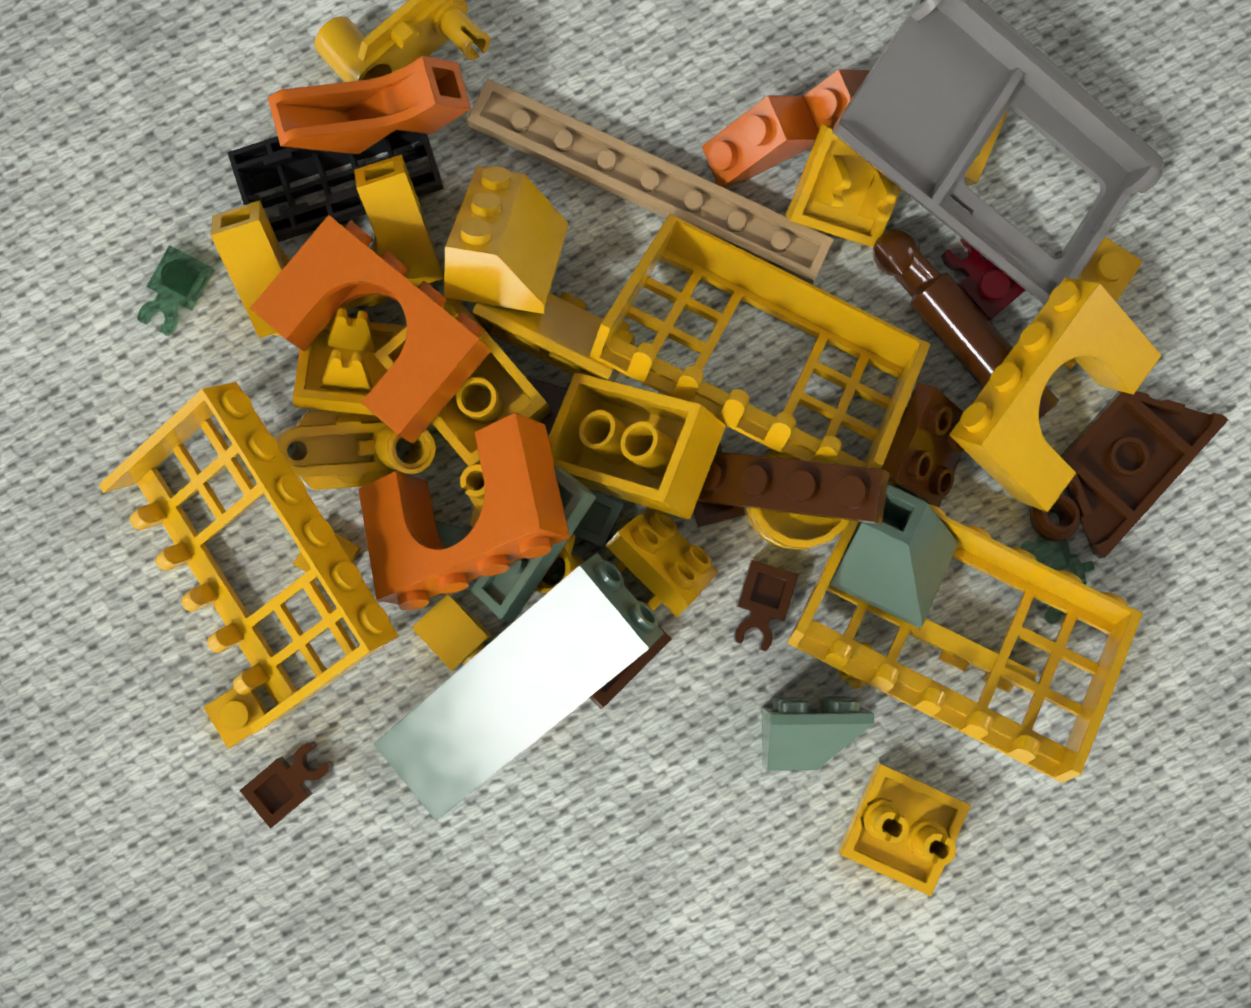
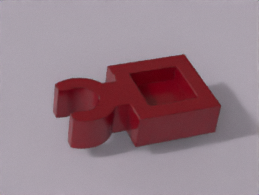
(984, 282)

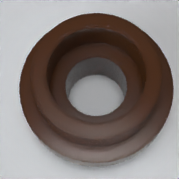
(1068, 520)

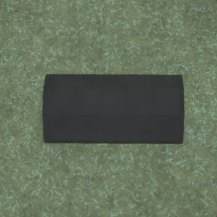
(271, 165)

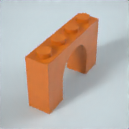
(339, 268)
(517, 520)

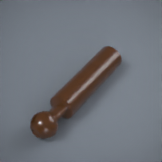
(947, 309)

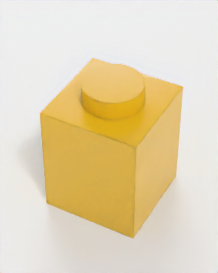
(452, 632)

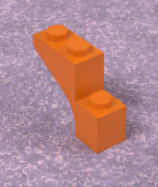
(362, 112)
(779, 128)

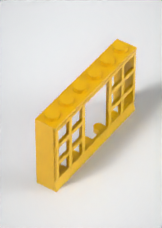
(785, 298)
(300, 517)
(1023, 572)

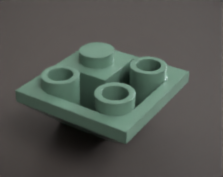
(900, 561)
(805, 740)

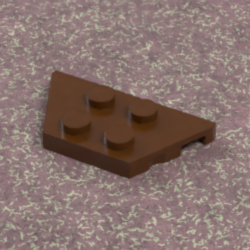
(1131, 460)

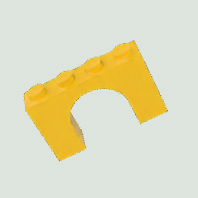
(399, 226)
(1003, 421)

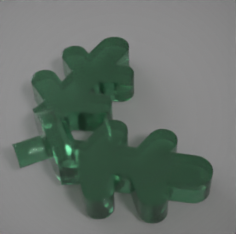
(1060, 558)

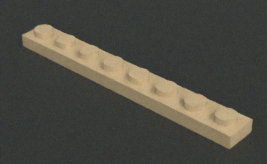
(646, 180)

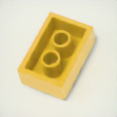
(635, 443)

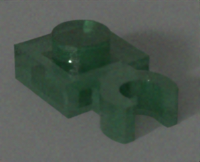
(178, 282)

